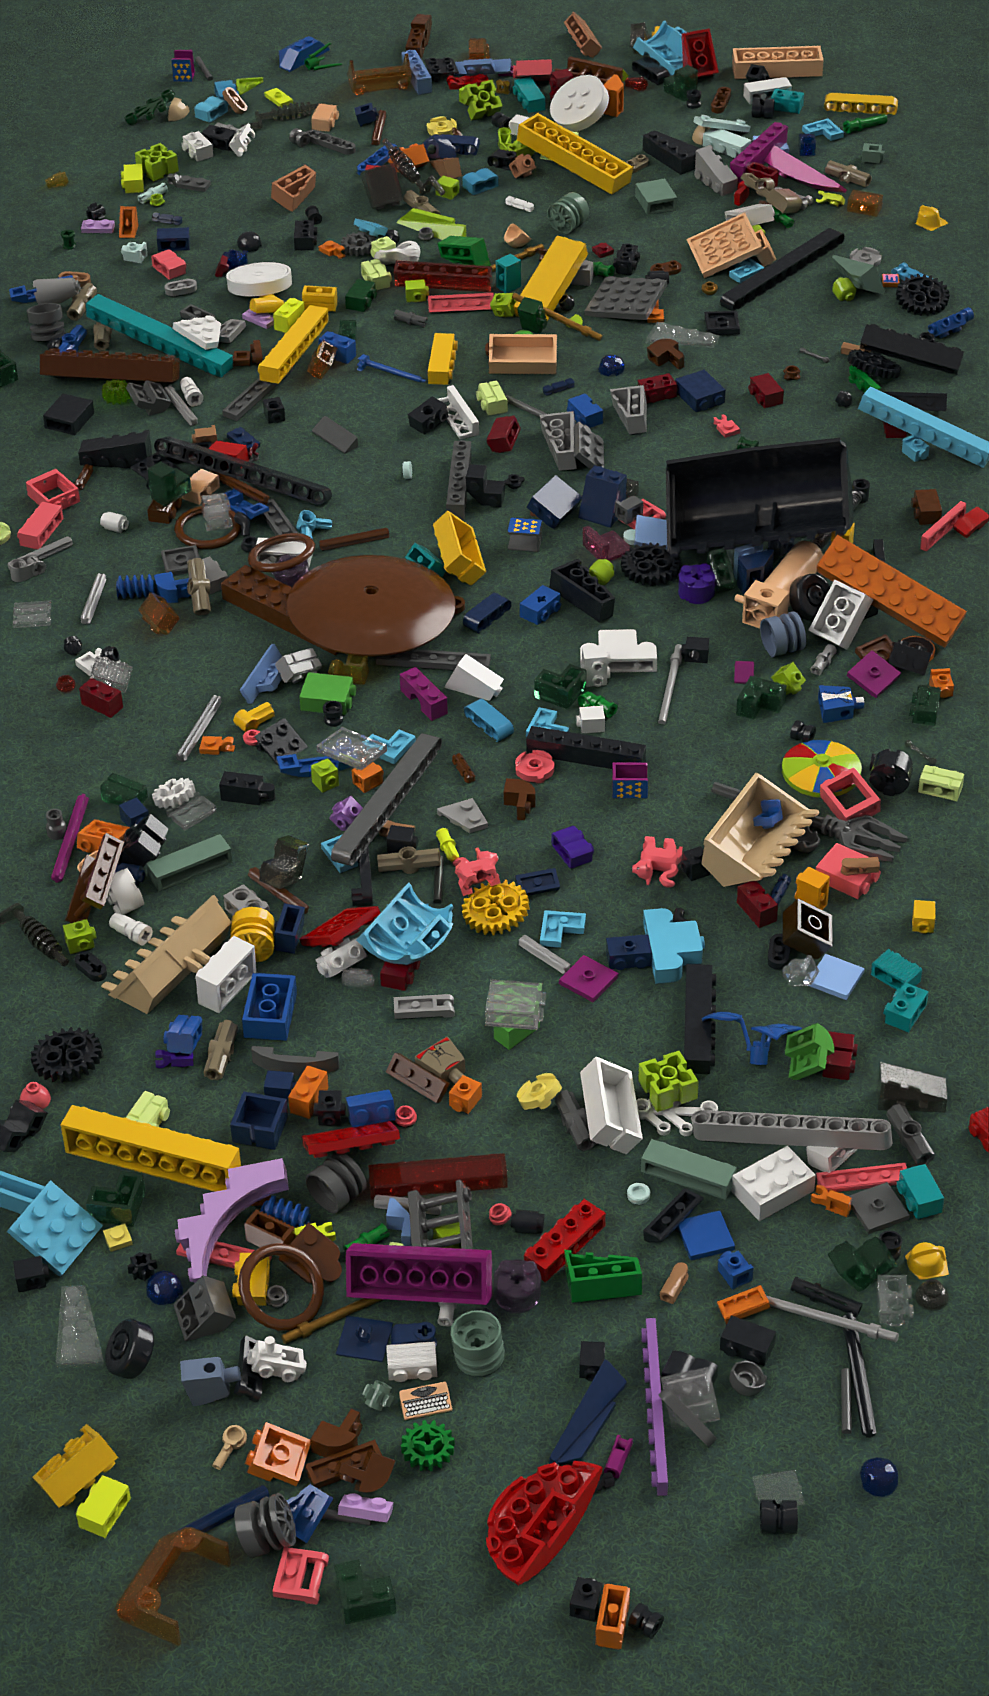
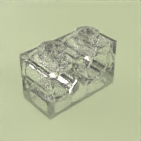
(893, 1300)

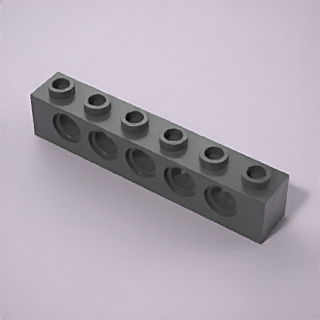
(457, 492)

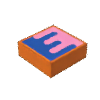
(890, 280)

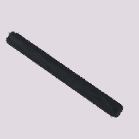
(859, 1380)

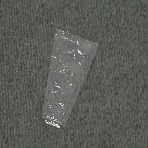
(682, 336)
(77, 1333)

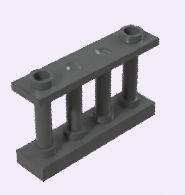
(420, 1225)

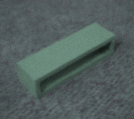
(189, 862)
(688, 1169)

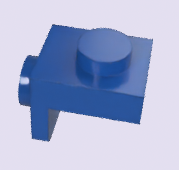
(770, 814)

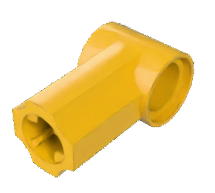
(254, 717)

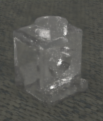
(801, 972)

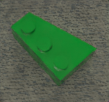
(464, 250)
(602, 1277)

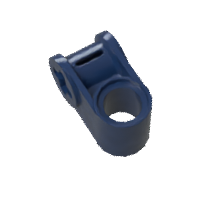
(413, 1333)

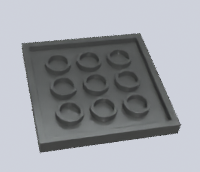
(626, 298)

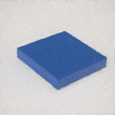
(705, 1235)

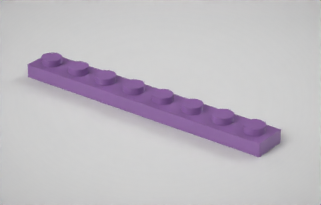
(655, 1413)

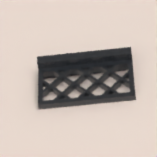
(922, 401)

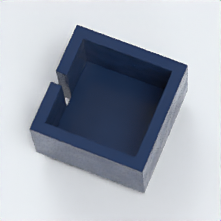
(259, 1120)

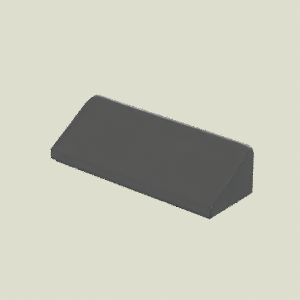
(335, 435)

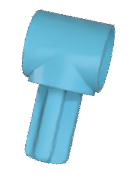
(308, 522)

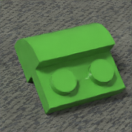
(808, 1050)

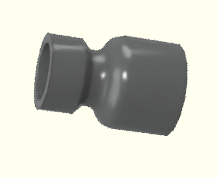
(55, 824)

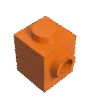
(465, 1094)

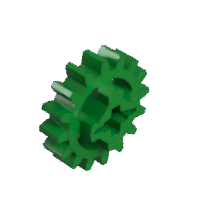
(427, 1445)

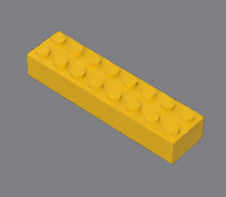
(574, 153)
(148, 1148)

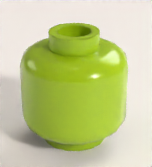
(844, 289)
(602, 570)

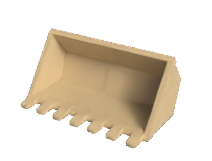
(744, 852)
(173, 958)

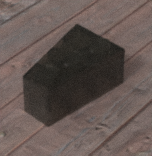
(910, 1089)

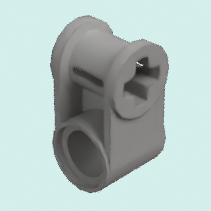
(24, 567)

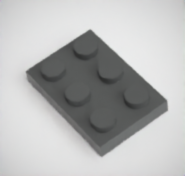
(588, 446)

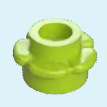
(156, 200)

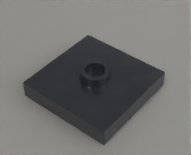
(722, 322)

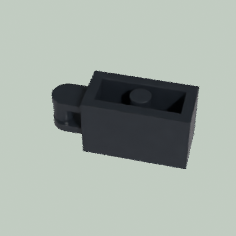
(245, 788)

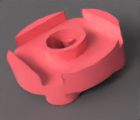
(537, 774)

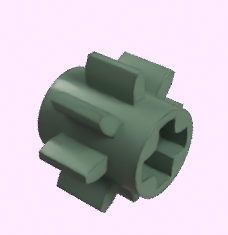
(378, 1395)

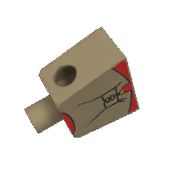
(443, 1060)

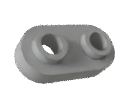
(180, 287)

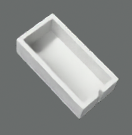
(611, 1105)

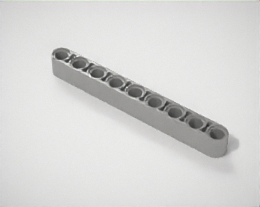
(792, 1130)

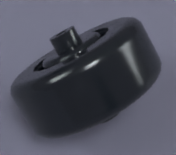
(808, 595)
(129, 1348)

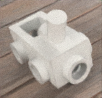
(276, 1360)

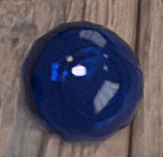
(610, 365)
(164, 1288)
(879, 1476)

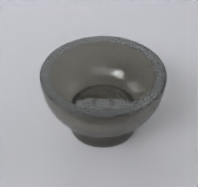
(932, 1295)

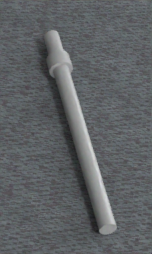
(675, 661)
(873, 1330)

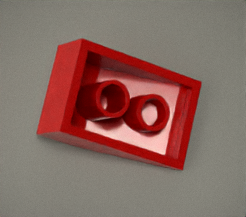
(699, 52)

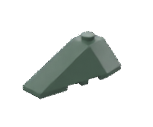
(861, 274)

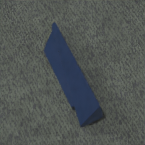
(589, 1415)

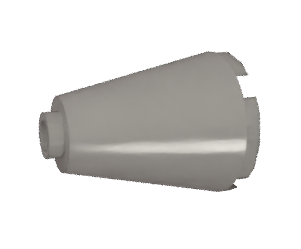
(55, 290)

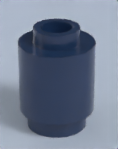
(136, 871)

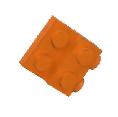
(90, 836)
(277, 1454)

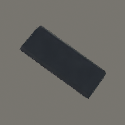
(671, 1216)

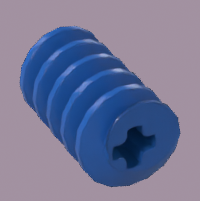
(135, 586)
(287, 1214)

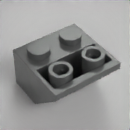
(204, 1309)

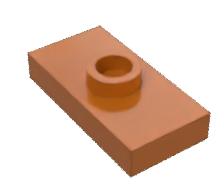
(744, 1304)

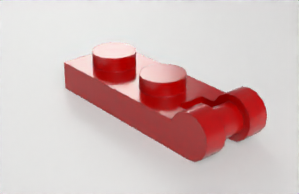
(459, 82)

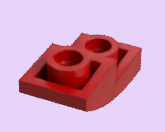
(741, 194)
(971, 521)

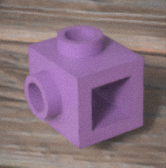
(345, 812)

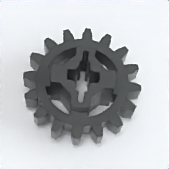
(357, 243)

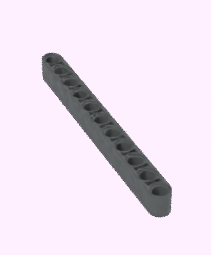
(386, 800)

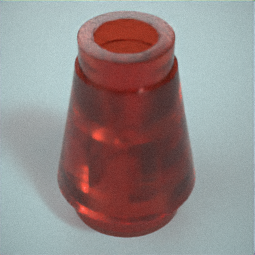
(636, 83)

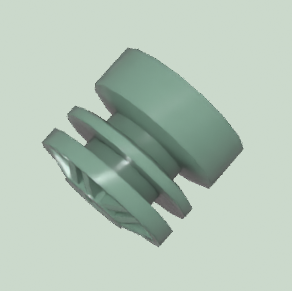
(568, 212)
(477, 1343)

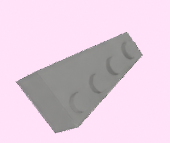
(559, 435)

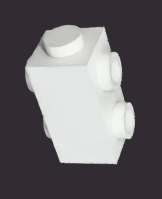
(340, 958)

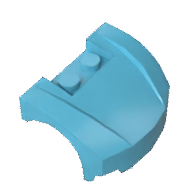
(664, 47)
(406, 929)

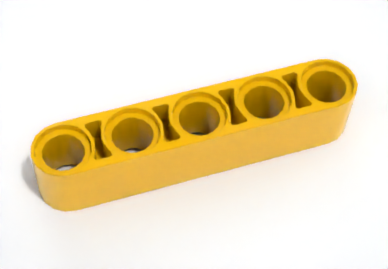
(854, 100)

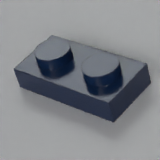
(242, 437)
(538, 881)

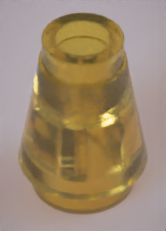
(57, 180)

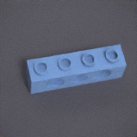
(420, 77)

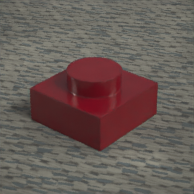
(603, 250)
(222, 266)

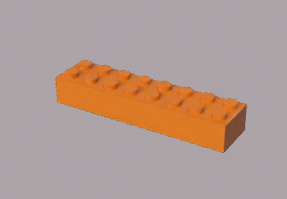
(892, 591)

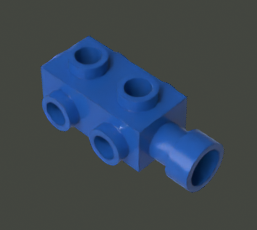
(954, 322)

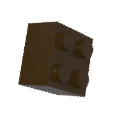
(807, 929)

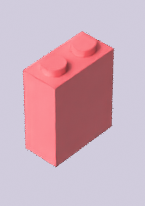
(536, 69)
(852, 885)

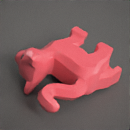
(658, 859)
(476, 871)

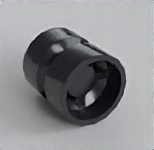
(763, 108)
(778, 1516)

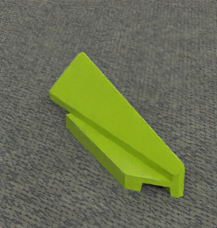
(441, 225)

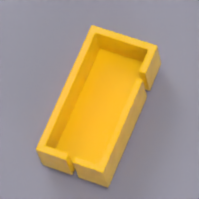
(459, 548)

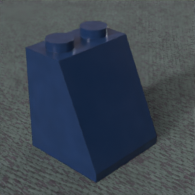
(599, 495)

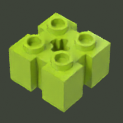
(481, 99)
(157, 161)
(668, 1081)

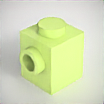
(382, 244)

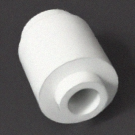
(114, 522)

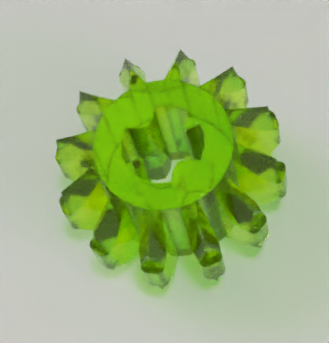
(115, 391)

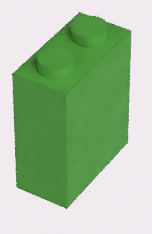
(324, 688)

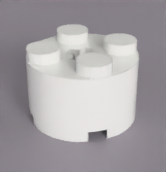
(124, 893)

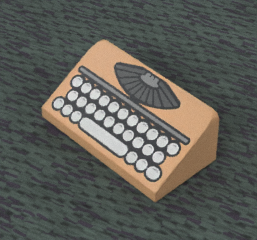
(425, 1401)

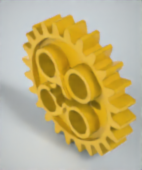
(495, 907)

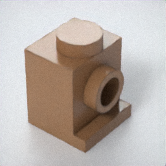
(205, 435)

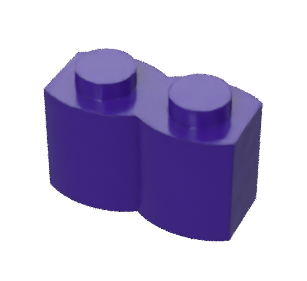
(572, 846)

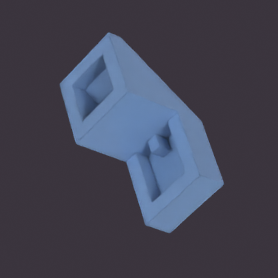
(399, 1219)

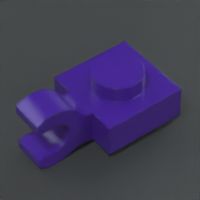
(176, 1059)

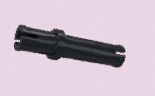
(800, 1285)

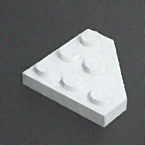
(201, 331)

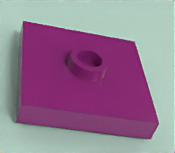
(873, 674)
(588, 978)

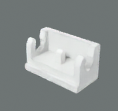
(241, 140)

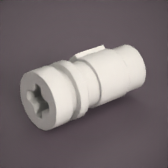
(191, 392)
(134, 930)

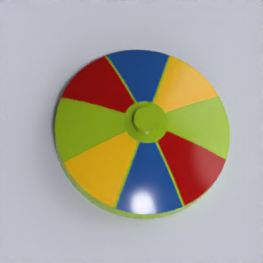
(815, 762)

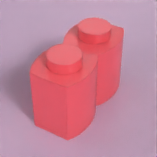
(169, 264)

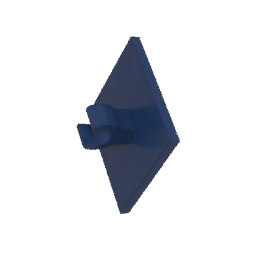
(364, 1338)

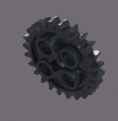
(922, 295)
(874, 364)
(649, 564)
(82, 1054)

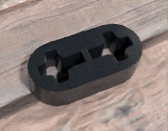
(94, 963)

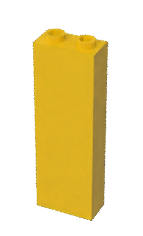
(555, 272)

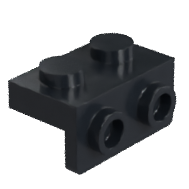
(909, 658)

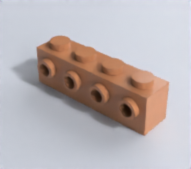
(582, 35)

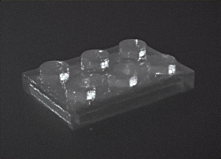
(351, 748)

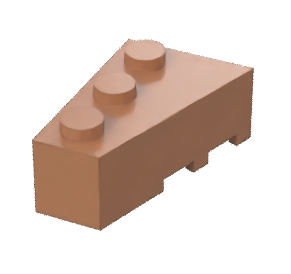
(294, 187)

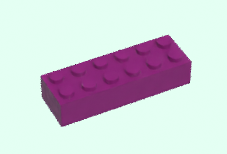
(419, 1273)

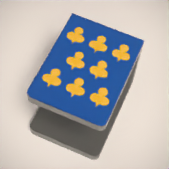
(525, 534)

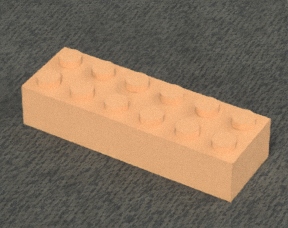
(779, 61)

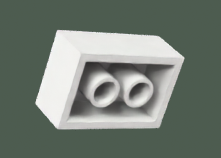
(840, 614)
(225, 974)
(773, 1183)

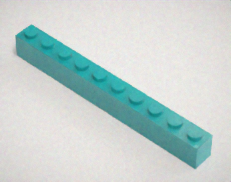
(157, 335)

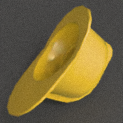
(929, 218)
(927, 1261)

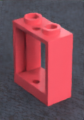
(53, 479)
(867, 807)

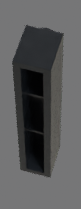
(911, 349)
(584, 748)
(698, 1004)

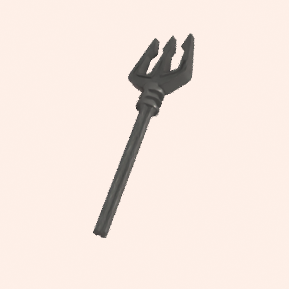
(849, 832)

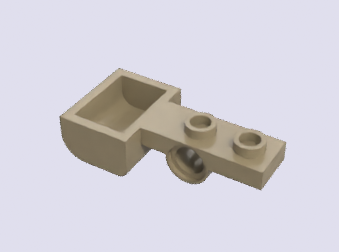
(782, 199)

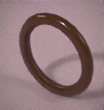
(204, 544)
(275, 567)
(246, 1297)

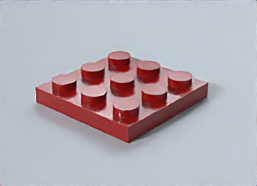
(340, 926)

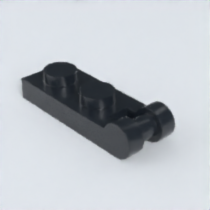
(247, 1376)

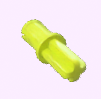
(447, 844)

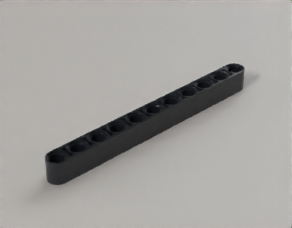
(781, 269)
(250, 470)

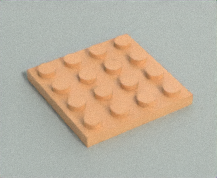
(724, 245)

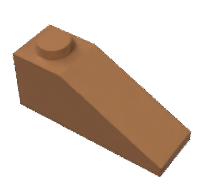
(447, 167)

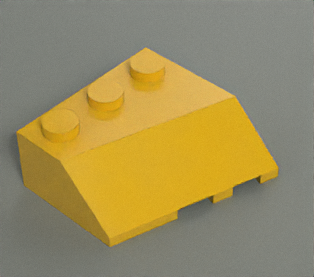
(76, 1468)

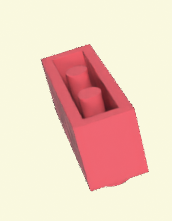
(40, 525)

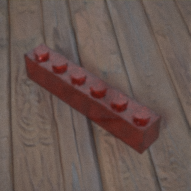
(445, 275)
(438, 1175)

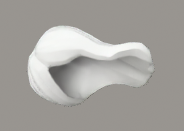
(404, 252)

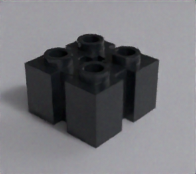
(143, 841)

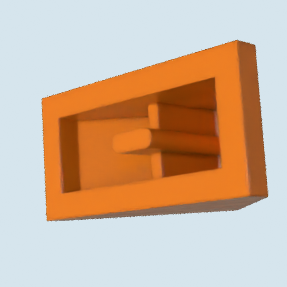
(128, 222)

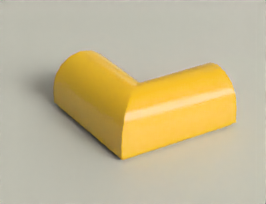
(265, 304)

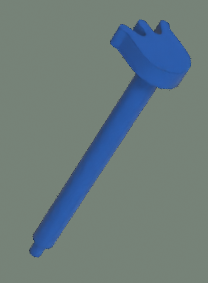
(364, 361)

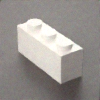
(765, 88)
(273, 553)

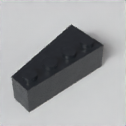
(670, 151)
(116, 451)
(582, 590)

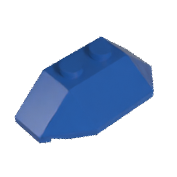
(295, 54)

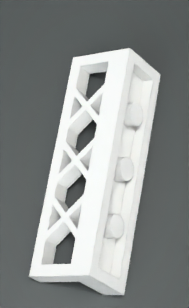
(463, 414)

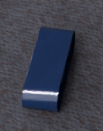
(464, 143)
(486, 612)

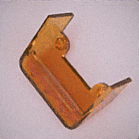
(379, 78)
(142, 1600)

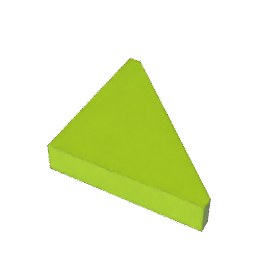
(246, 84)

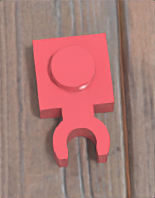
(725, 427)

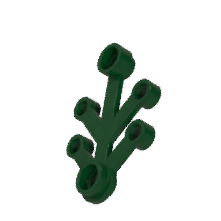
(150, 107)

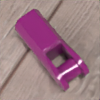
(618, 1457)

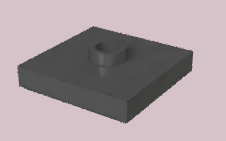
(878, 1208)

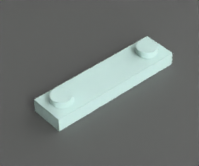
(706, 121)

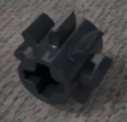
(95, 212)
(142, 1266)

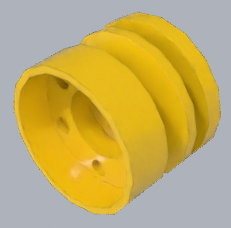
(256, 928)

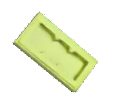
(278, 97)

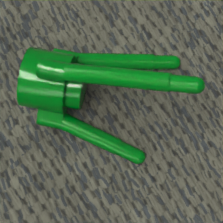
(313, 62)

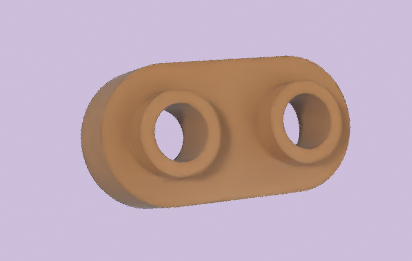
(234, 100)
(83, 278)

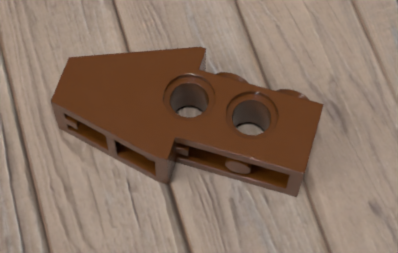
(419, 33)

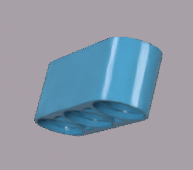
(489, 719)

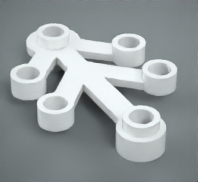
(672, 1114)

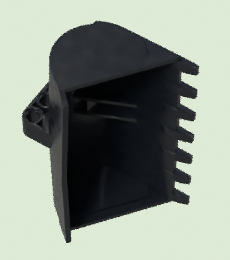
(758, 495)

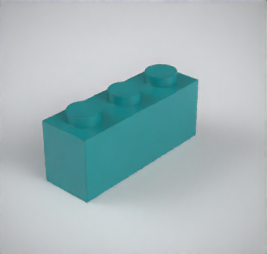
(529, 95)

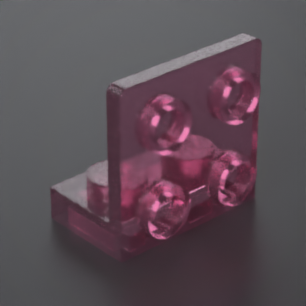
(604, 546)

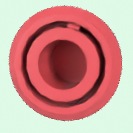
(36, 1094)

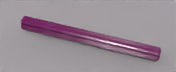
(69, 838)

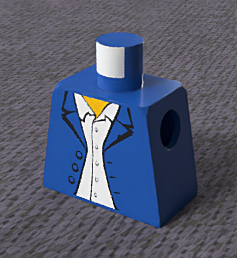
(837, 703)

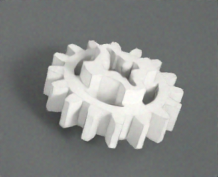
(173, 793)

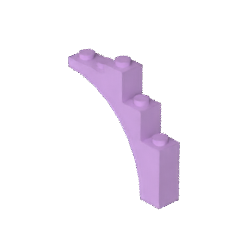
(244, 1187)

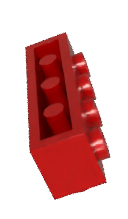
(569, 1233)

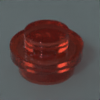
(65, 683)

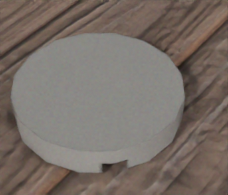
(872, 256)

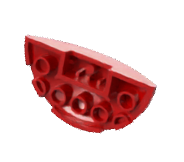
(538, 1517)

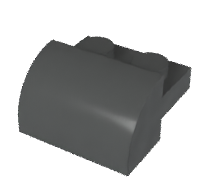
(149, 396)

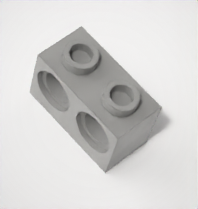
(242, 898)

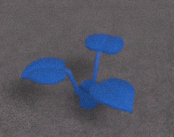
(759, 1049)

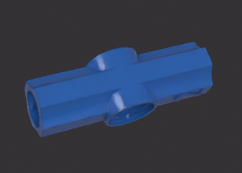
(73, 339)

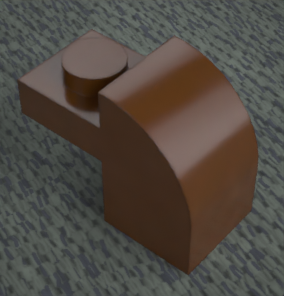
(665, 350)
(519, 794)
(332, 1439)
(371, 1476)

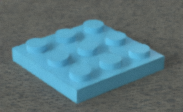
(54, 1228)

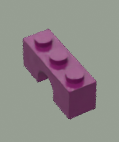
(431, 699)

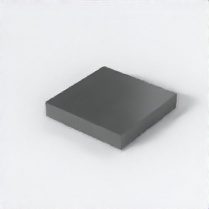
(176, 559)

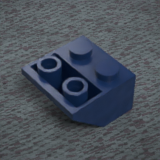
(754, 567)

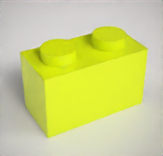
(132, 178)
(288, 314)
(103, 1506)

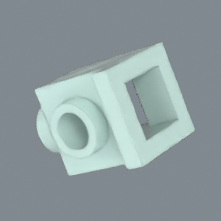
(134, 252)

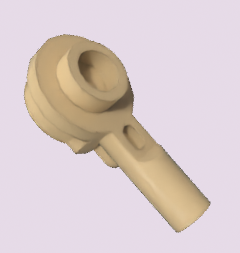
(233, 1438)

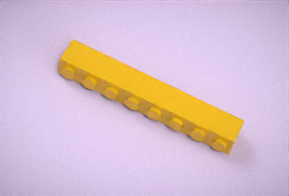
(293, 344)

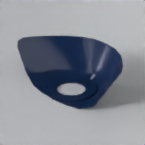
(443, 146)

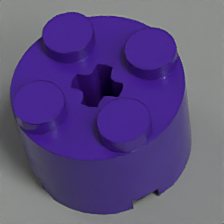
(696, 583)

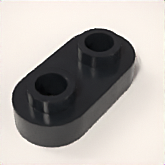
(778, 952)

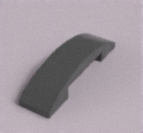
(268, 1060)

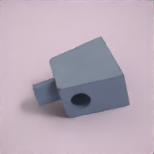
(207, 1379)

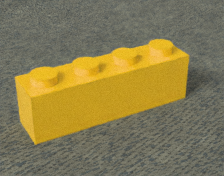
(442, 359)

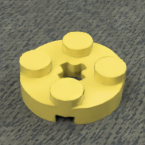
(440, 126)
(539, 1092)

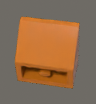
(616, 96)
(416, 153)

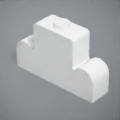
(624, 651)

